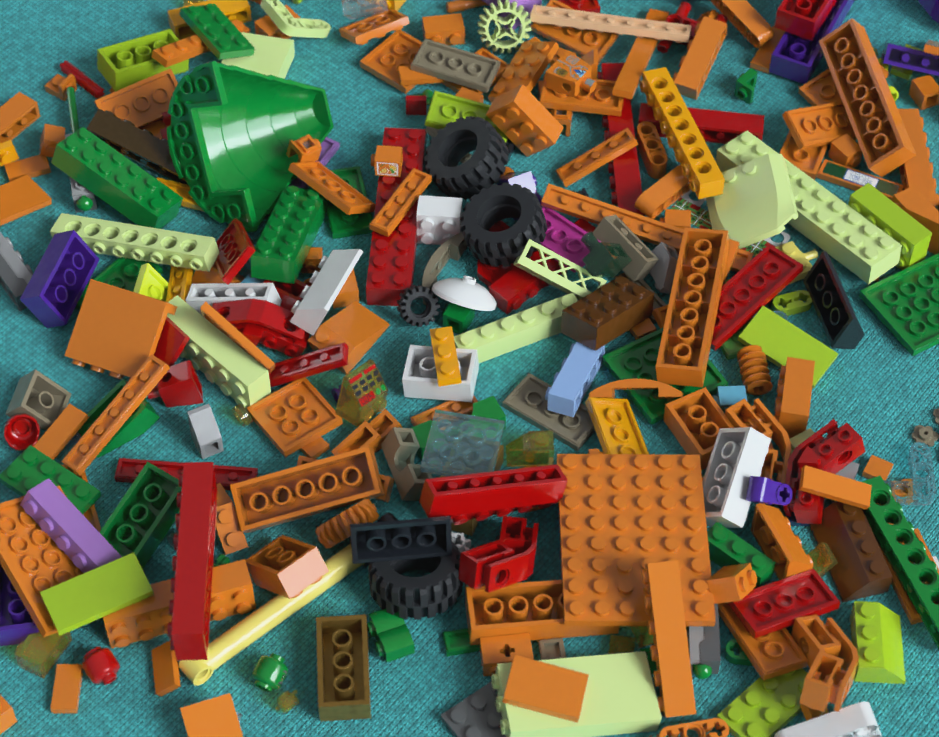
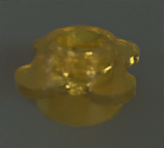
(287, 701)

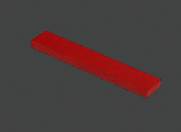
(129, 469)

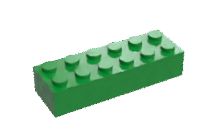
(116, 180)
(288, 235)

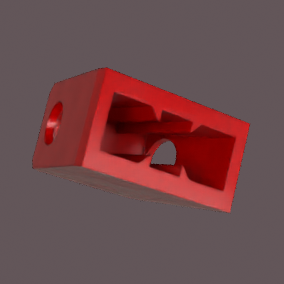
(179, 386)

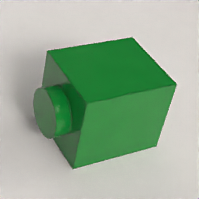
(458, 317)

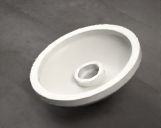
(465, 293)

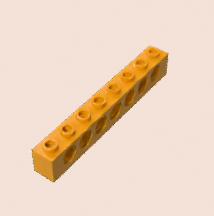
(682, 133)

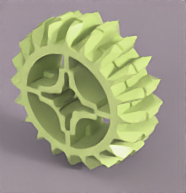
(500, 32)

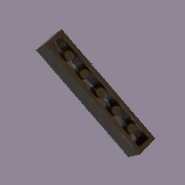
(134, 143)

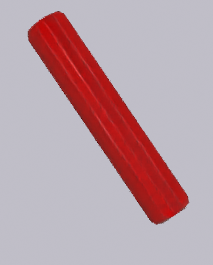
(82, 79)

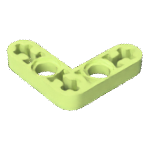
(294, 26)

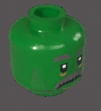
(269, 672)

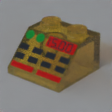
(362, 394)

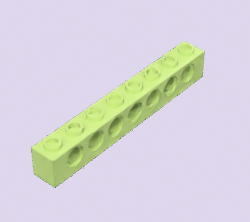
(141, 242)

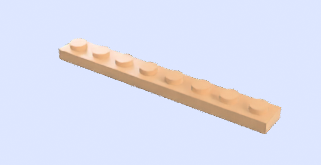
(610, 23)

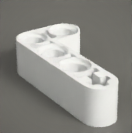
(850, 721)

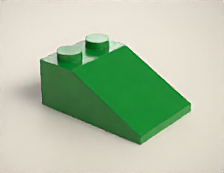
(135, 425)

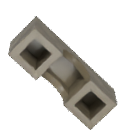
(400, 452)

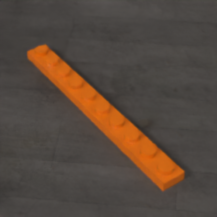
(642, 226)

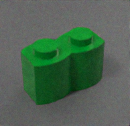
(391, 635)

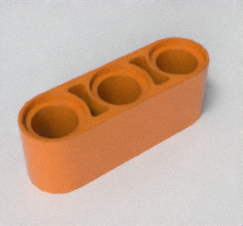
(651, 150)

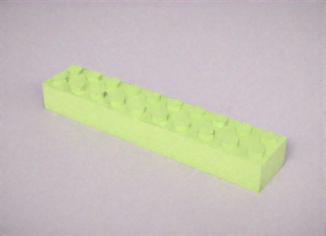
(823, 216)

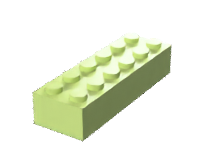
(220, 357)

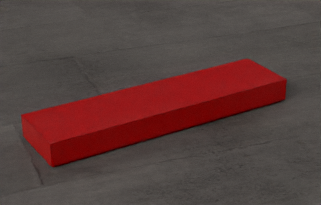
(309, 364)

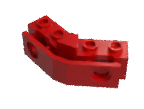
(265, 324)
(826, 454)
(503, 560)

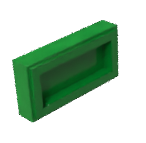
(458, 642)

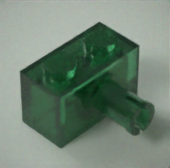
(604, 258)

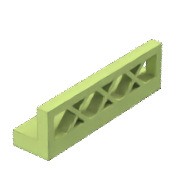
(553, 278)

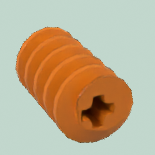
(754, 370)

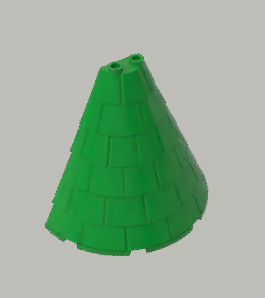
(235, 134)

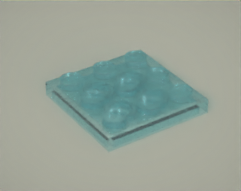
(461, 444)

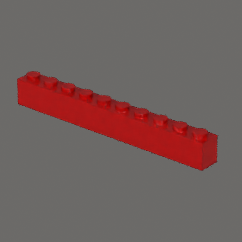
(625, 168)

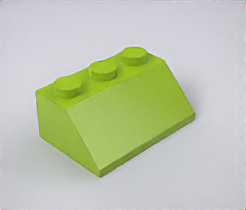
(878, 643)

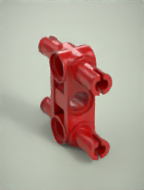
(680, 17)

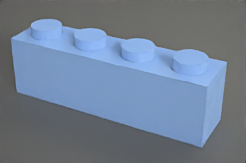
(574, 379)

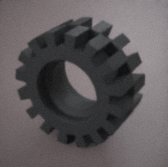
(405, 303)

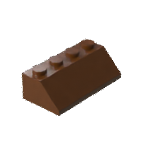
(860, 561)

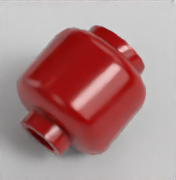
(100, 665)

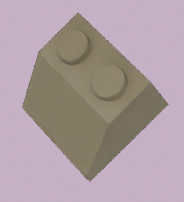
(39, 398)

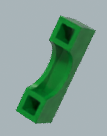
(485, 408)

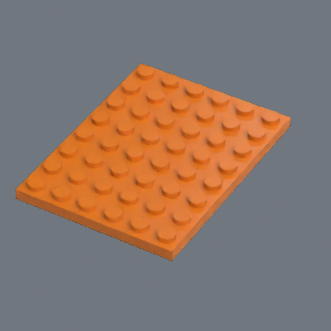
(626, 515)

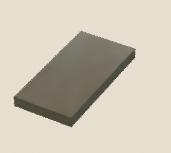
(455, 65)
(530, 404)

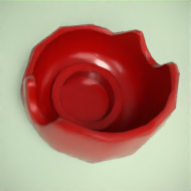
(21, 431)

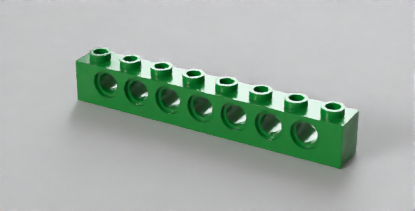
(899, 554)

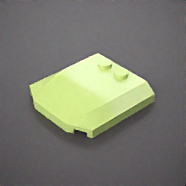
(754, 200)

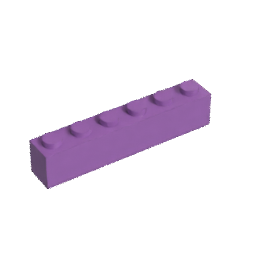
(68, 527)

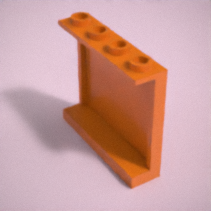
(116, 329)

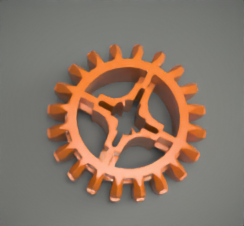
(338, 527)

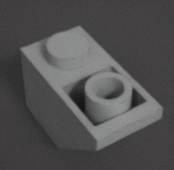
(665, 268)
(205, 431)

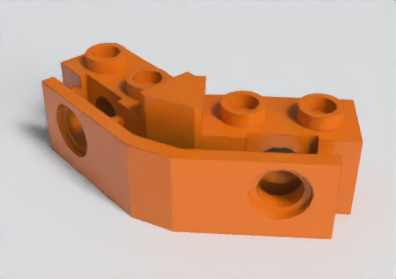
(761, 420)
(827, 654)

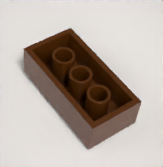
(607, 312)

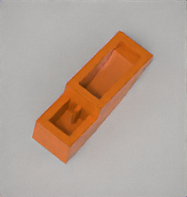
(369, 434)

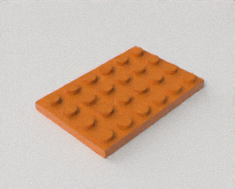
(32, 561)

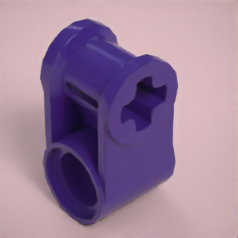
(767, 491)

